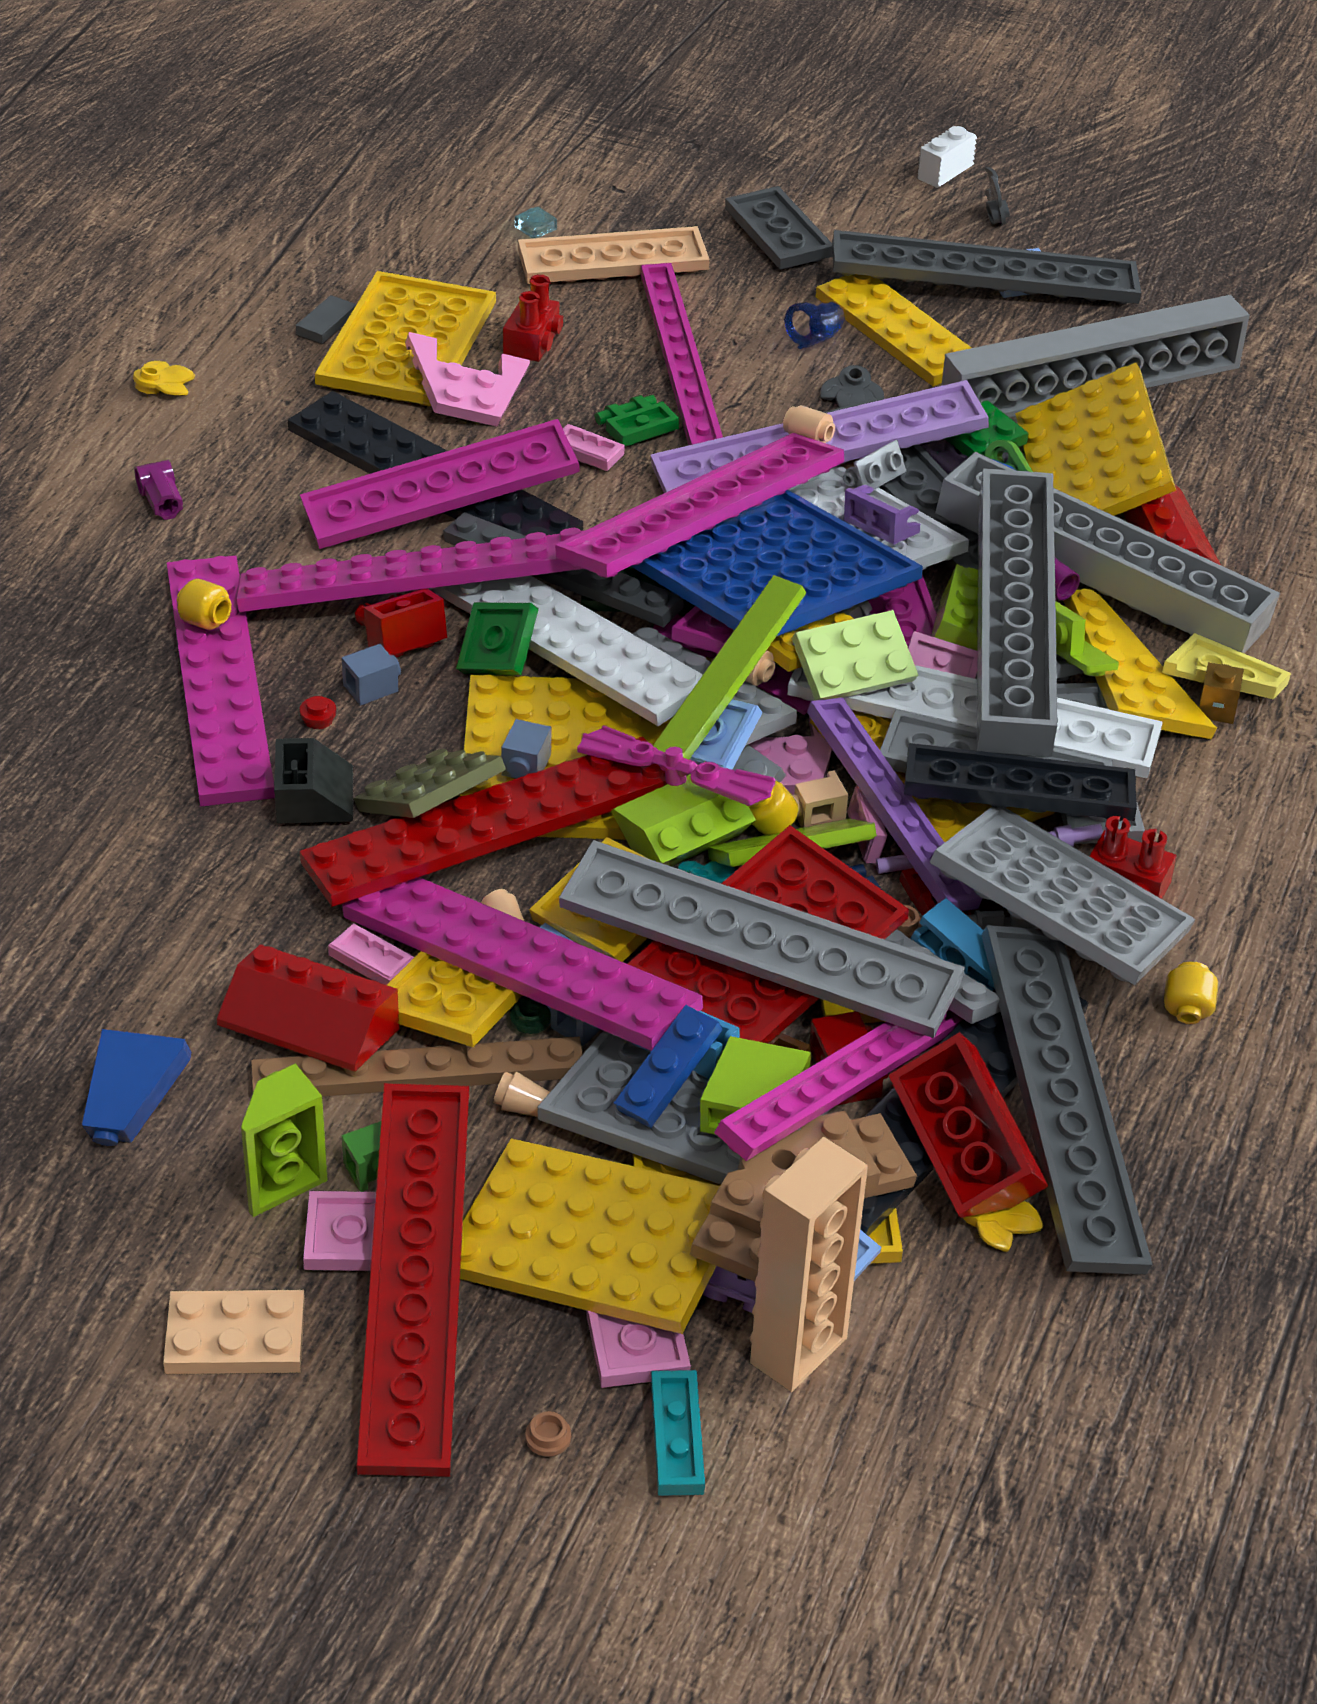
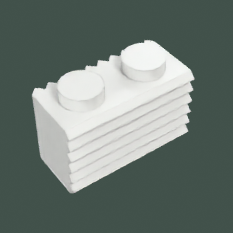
(946, 156)

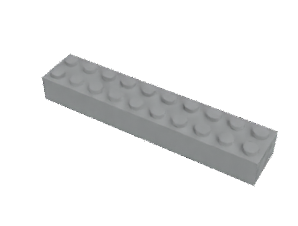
(1164, 342)
(1133, 564)
(1016, 614)

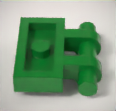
(637, 419)

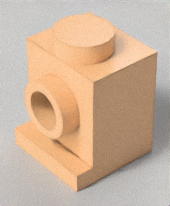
(821, 800)

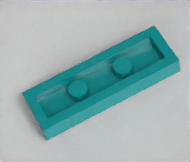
(677, 1433)

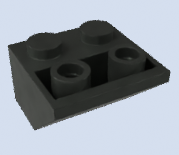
(311, 783)

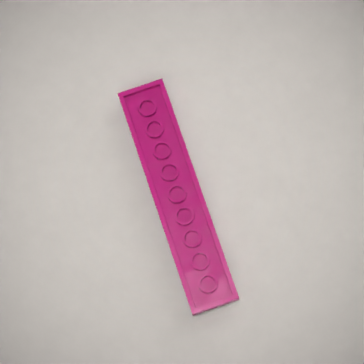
(698, 505)
(402, 571)
(221, 693)
(525, 959)

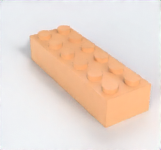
(807, 1262)

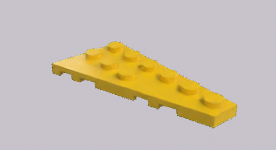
(1138, 683)

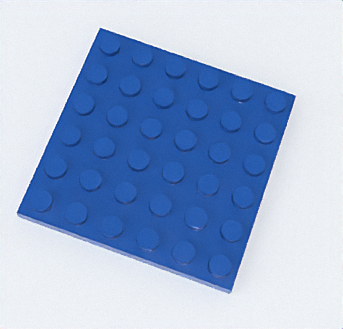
(787, 538)

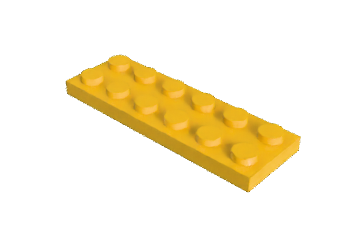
(893, 324)

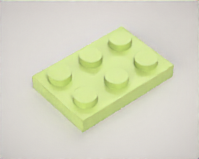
(855, 656)

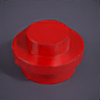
(318, 712)

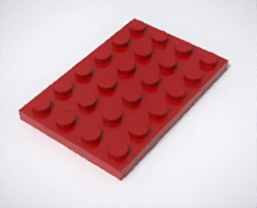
(797, 875)

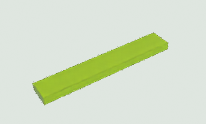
(731, 666)

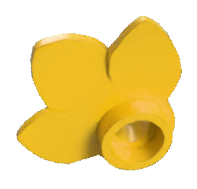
(162, 377)
(998, 1226)

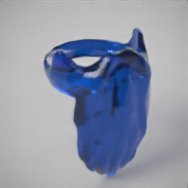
(824, 322)

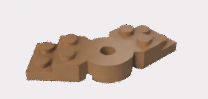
(732, 1227)

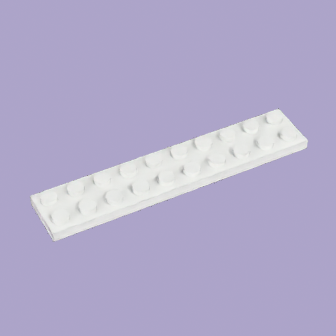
(589, 646)
(953, 698)

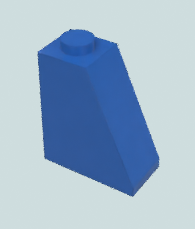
(130, 1082)

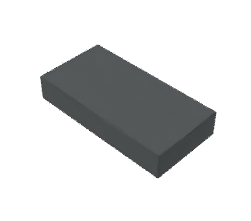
(325, 319)

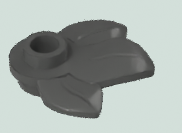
(996, 207)
(850, 390)

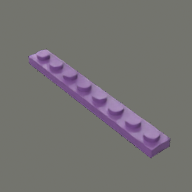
(886, 796)

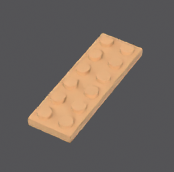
(612, 254)

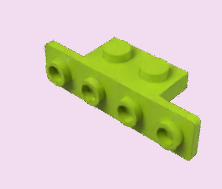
(1073, 647)

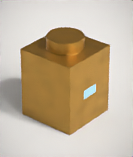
(1221, 692)

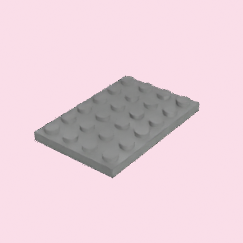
(1063, 893)
(586, 1106)

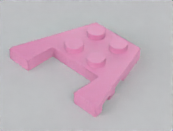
(463, 390)
(798, 756)

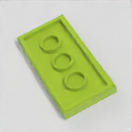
(825, 835)

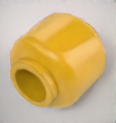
(203, 604)
(775, 812)
(1191, 992)

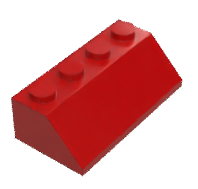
(1173, 521)
(309, 1007)
(967, 1129)

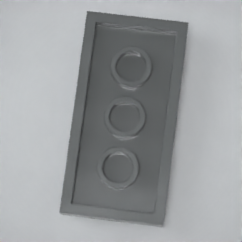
(779, 227)

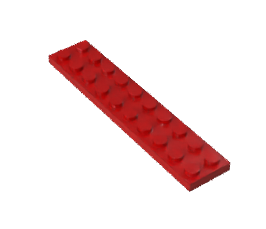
(475, 825)
(414, 1283)

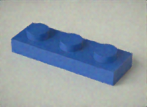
(668, 1066)

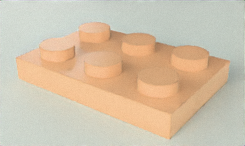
(234, 1332)

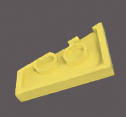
(1193, 656)

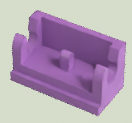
(878, 516)

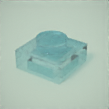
(535, 222)

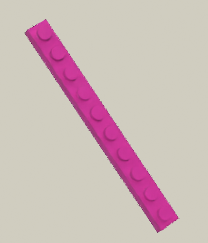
(680, 354)
(825, 1086)

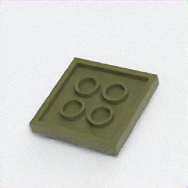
(429, 783)

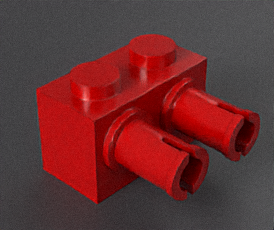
(533, 322)
(404, 621)
(1139, 862)

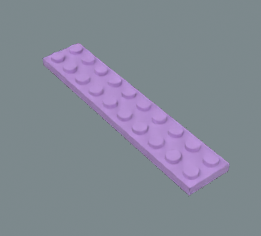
(858, 430)

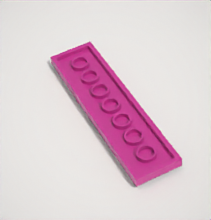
(439, 483)

